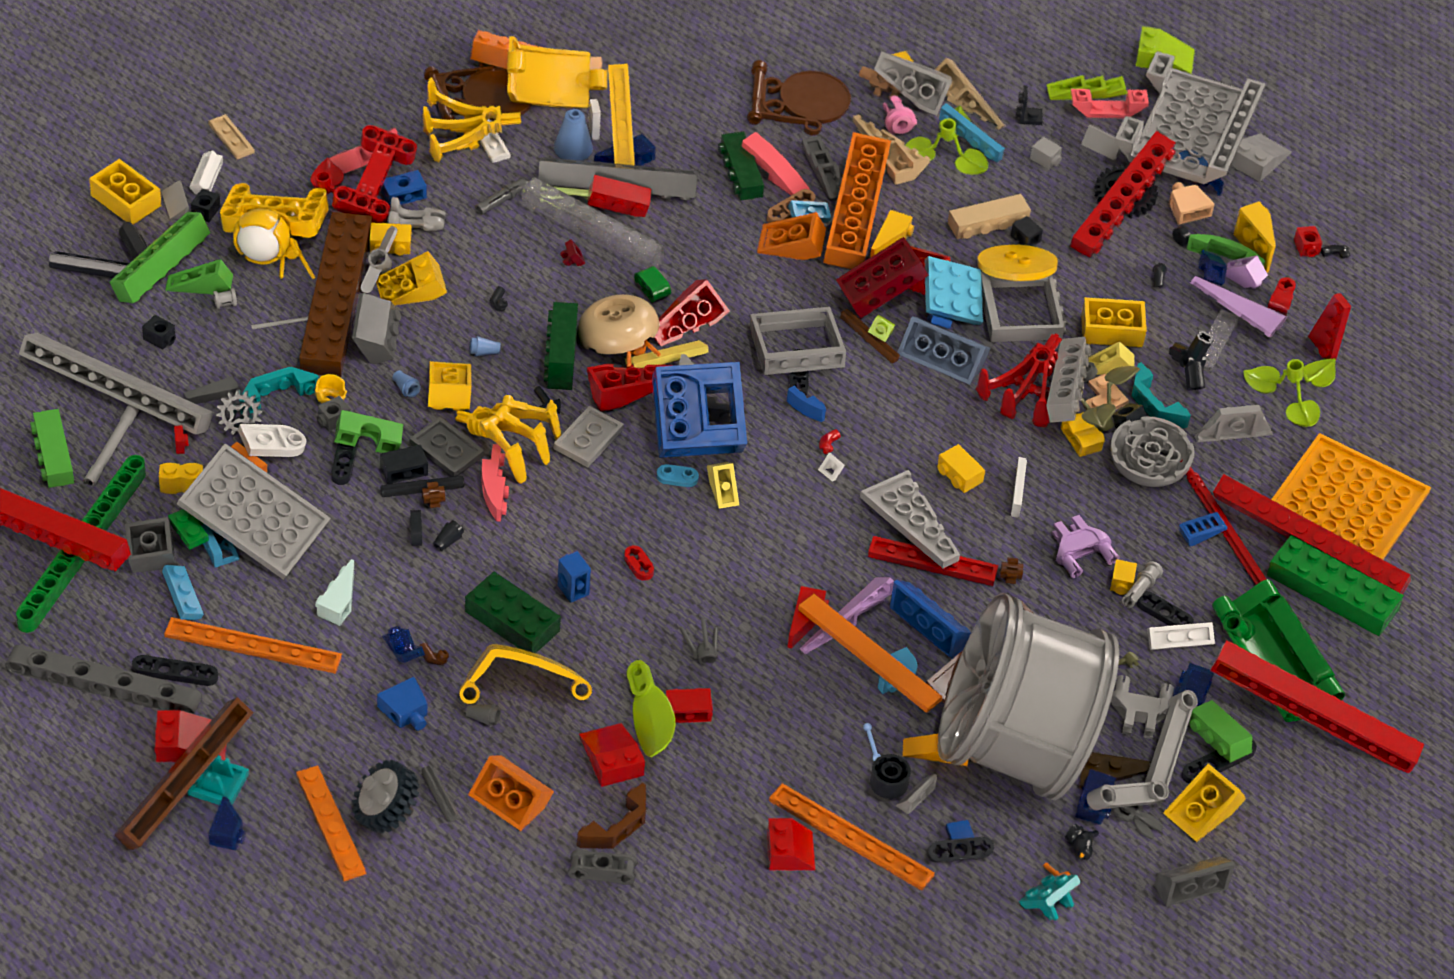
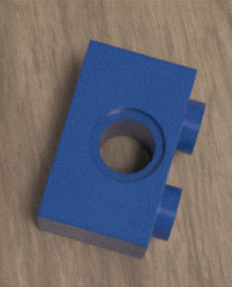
(406, 187)
(573, 576)

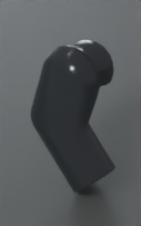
(1333, 249)
(1159, 272)
(497, 300)

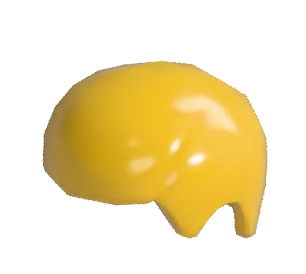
(329, 386)

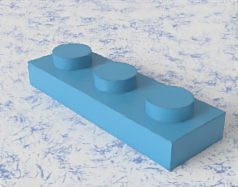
(182, 592)

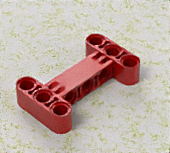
(375, 141)

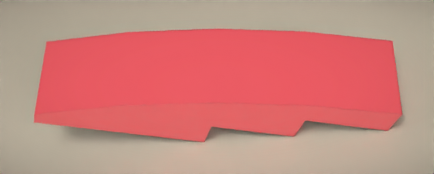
(770, 160)

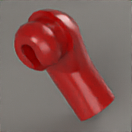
(827, 439)

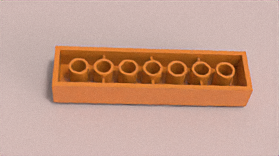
(857, 201)

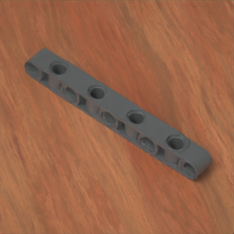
(102, 679)

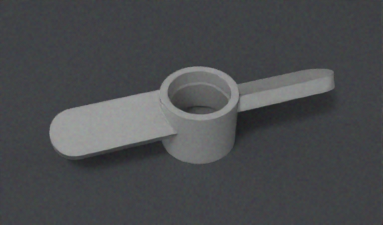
(374, 270)

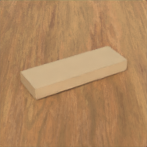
(231, 137)

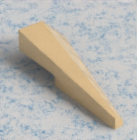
(965, 95)
(902, 163)

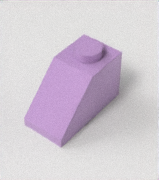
(1246, 271)

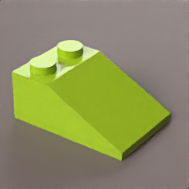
(1156, 40)

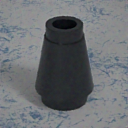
(449, 534)

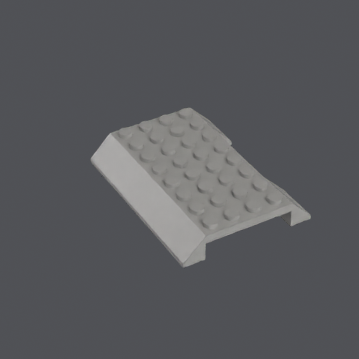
(1196, 116)

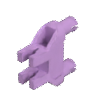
(1079, 543)

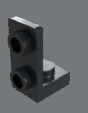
(1028, 115)

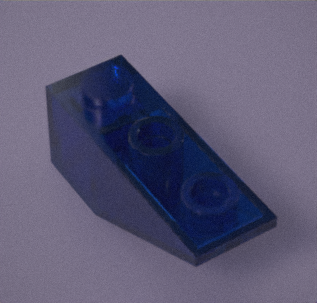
(643, 152)

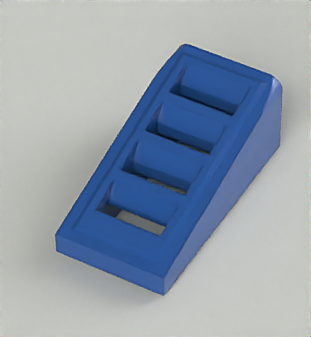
(1200, 536)

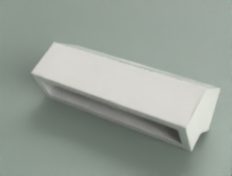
(206, 172)

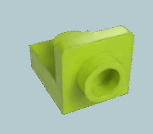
(881, 328)

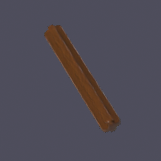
(862, 329)

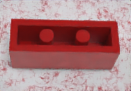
(619, 196)

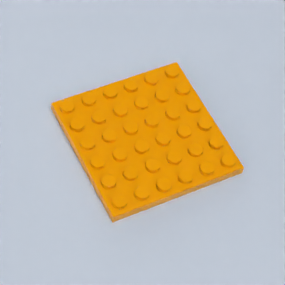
(1352, 495)

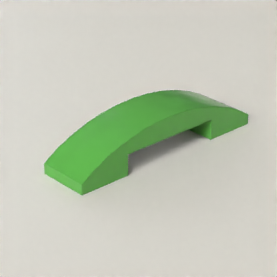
(1220, 246)

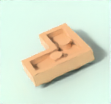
(1099, 386)

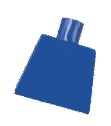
(404, 704)

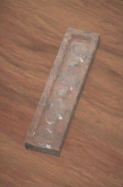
(1221, 332)

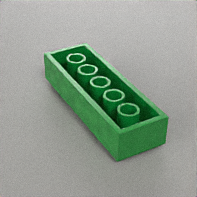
(1335, 585)

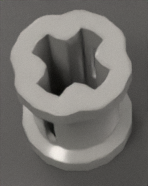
(225, 298)

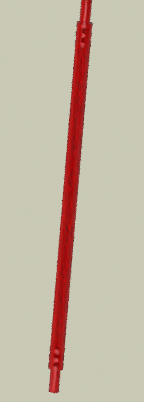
(1229, 534)

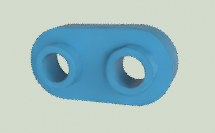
(677, 475)

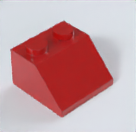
(789, 845)

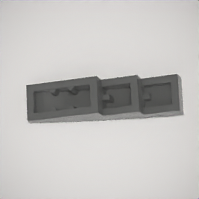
(823, 166)

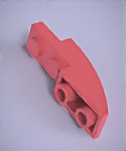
(494, 483)

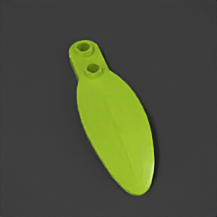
(651, 710)

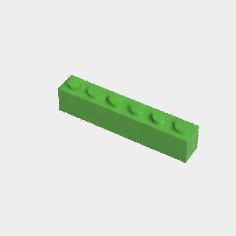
(160, 257)

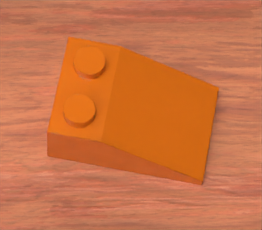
(793, 237)

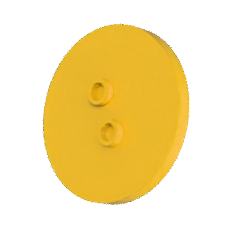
(1017, 262)

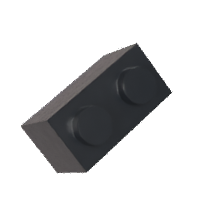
(404, 464)

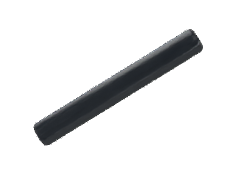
(416, 486)

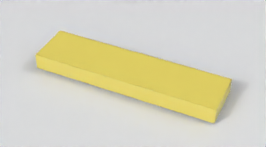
(669, 354)

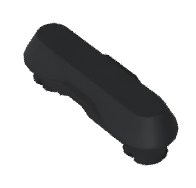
(132, 239)

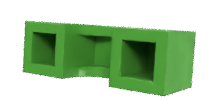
(352, 425)

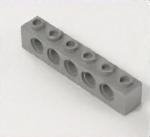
(1068, 379)

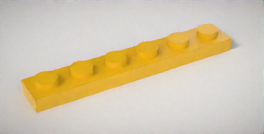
(621, 114)

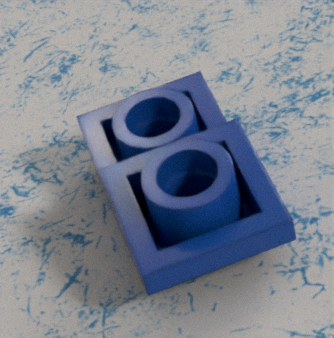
(809, 406)

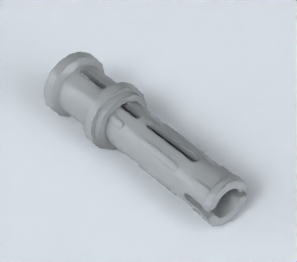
(1145, 580)

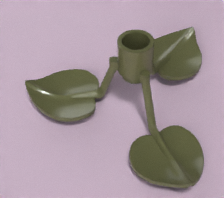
(1102, 414)

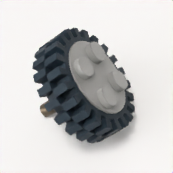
(385, 796)

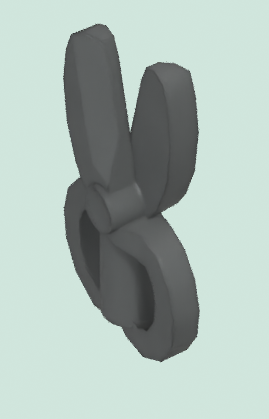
(1140, 820)

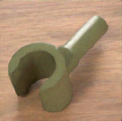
(1129, 659)

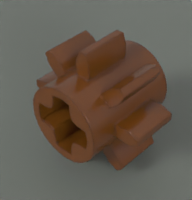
(433, 495)
(1011, 570)

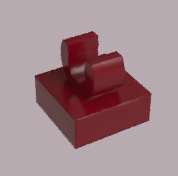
(572, 254)

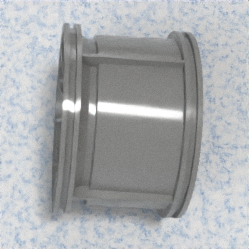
(1028, 697)

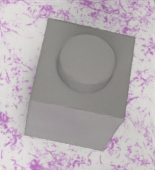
(1046, 153)

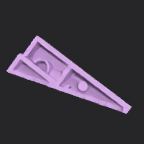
(1254, 313)
(866, 599)

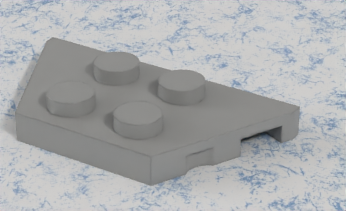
(1235, 424)

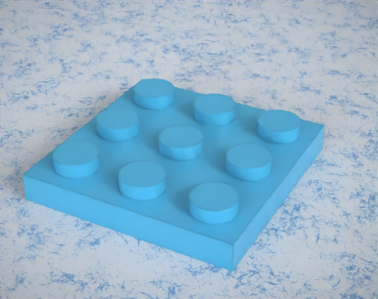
(953, 291)

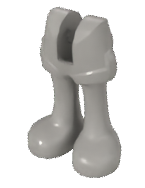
(428, 219)

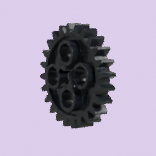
(1107, 180)

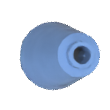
(573, 137)

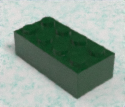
(561, 346)
(512, 613)

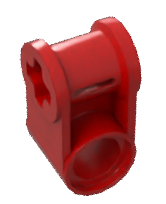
(1282, 296)

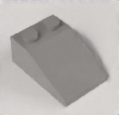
(1258, 156)

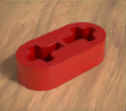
(642, 560)

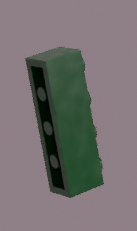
(741, 166)

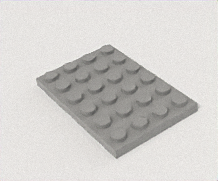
(253, 511)

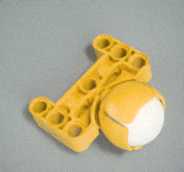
(264, 223)

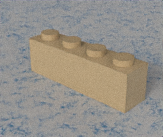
(987, 216)

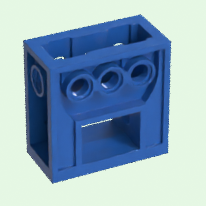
(692, 387)

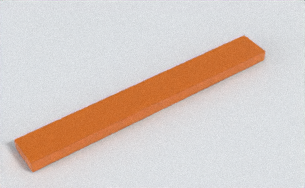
(253, 645)
(870, 653)
(852, 836)

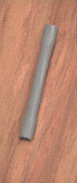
(97, 469)

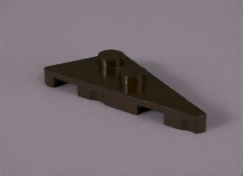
(1115, 766)

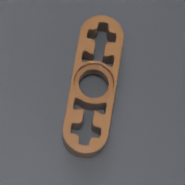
(776, 210)

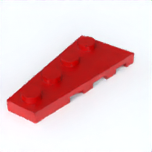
(1330, 327)

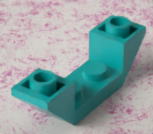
(282, 380)
(1153, 407)

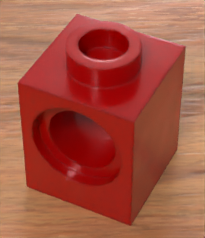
(1308, 241)

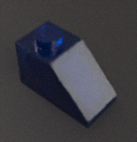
(226, 827)

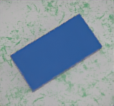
(939, 320)

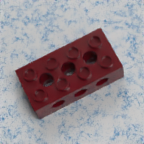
(882, 277)

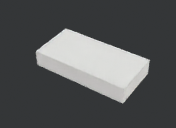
(594, 119)

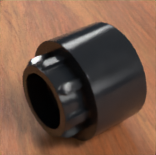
(890, 776)

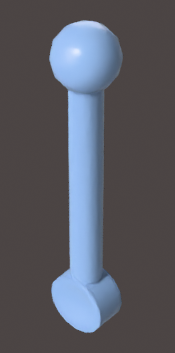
(867, 727)

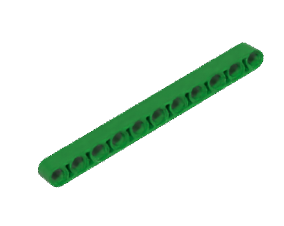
(66, 565)

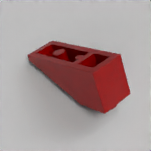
(802, 624)

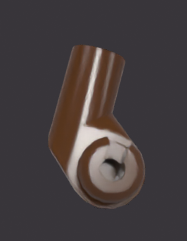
(434, 658)

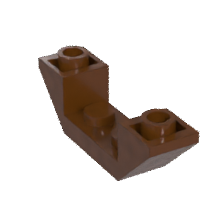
(596, 837)

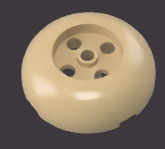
(617, 324)

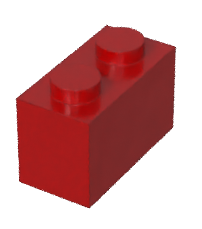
(691, 704)

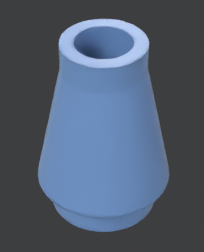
(482, 346)
(408, 385)

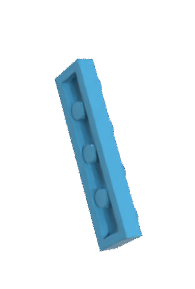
(973, 134)

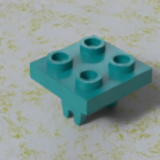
(219, 780)
(1049, 892)

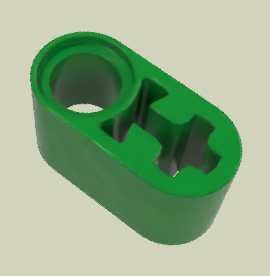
(653, 283)

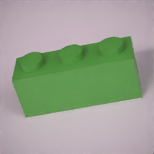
(1221, 731)

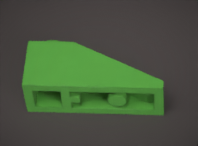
(201, 279)

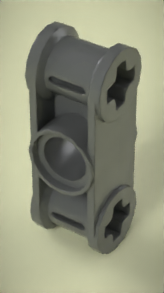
(602, 866)

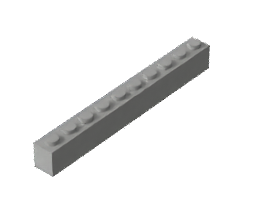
(116, 383)

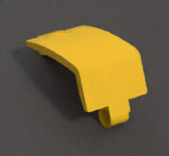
(551, 76)
(503, 651)

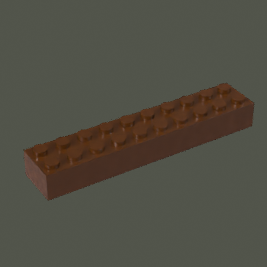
(336, 294)

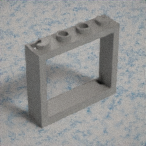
(1021, 333)
(801, 359)

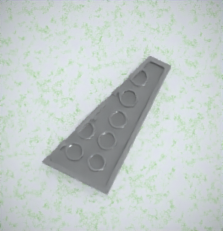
(912, 515)

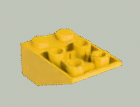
(412, 281)

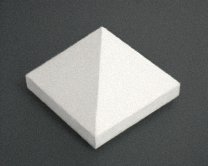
(831, 462)

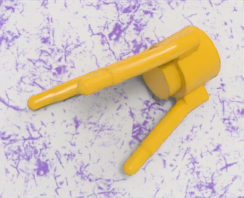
(293, 252)

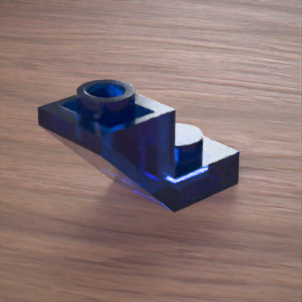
(1214, 268)
(402, 644)

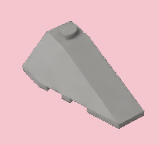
(916, 82)

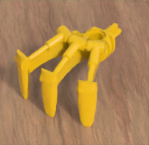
(473, 125)
(506, 417)

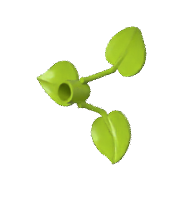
(970, 162)
(1320, 373)

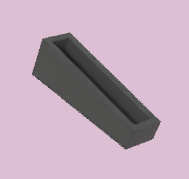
(212, 391)

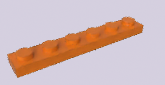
(331, 823)

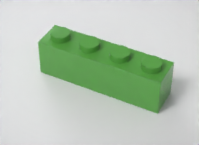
(53, 448)

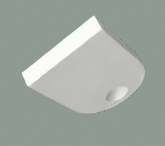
(272, 440)

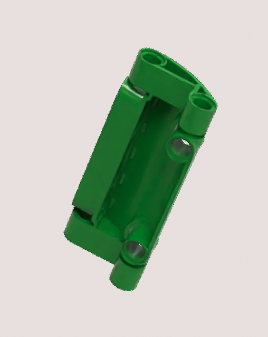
(1276, 637)

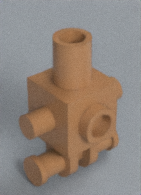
(878, 82)

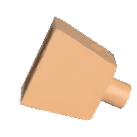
(1190, 203)

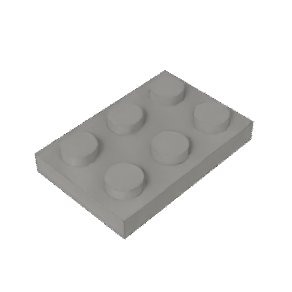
(588, 436)

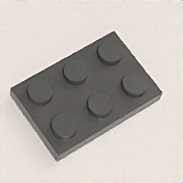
(447, 447)

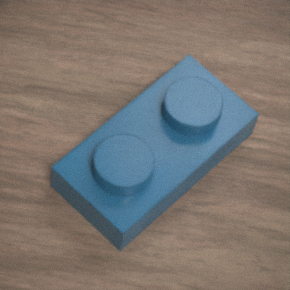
(800, 208)

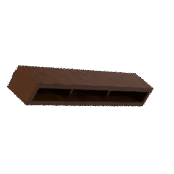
(183, 774)

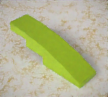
(1098, 87)

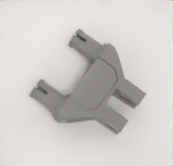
(1140, 707)

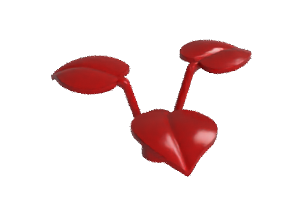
(327, 176)

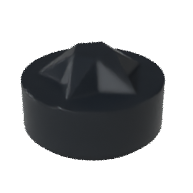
(1181, 235)

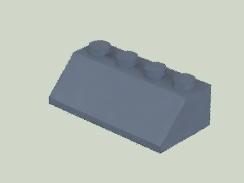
(943, 350)

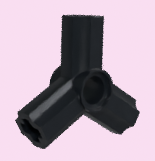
(1193, 359)

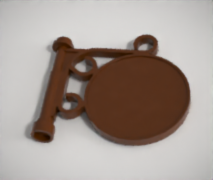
(484, 87)
(807, 96)

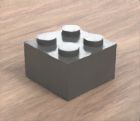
(150, 544)

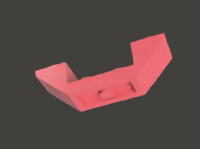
(1135, 102)
(353, 158)

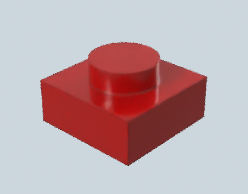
(180, 439)

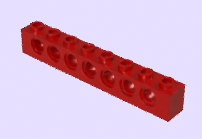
(1157, 145)

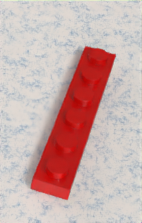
(912, 556)

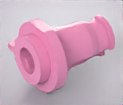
(899, 119)

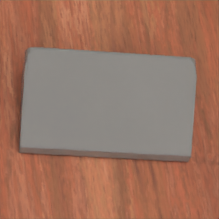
(1101, 142)
(175, 200)
(917, 794)

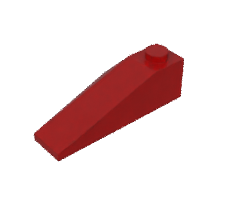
(692, 309)
(619, 386)

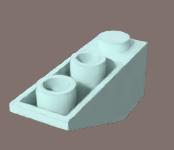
(337, 600)

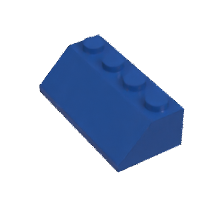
(928, 618)

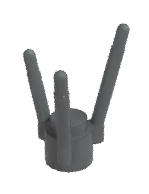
(705, 651)

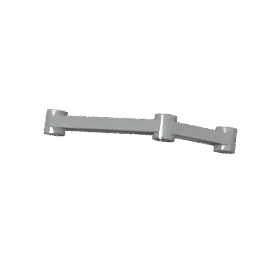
(1162, 765)

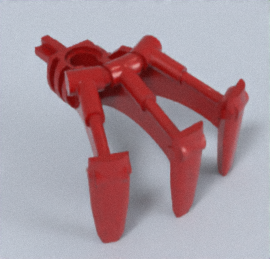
(1014, 376)

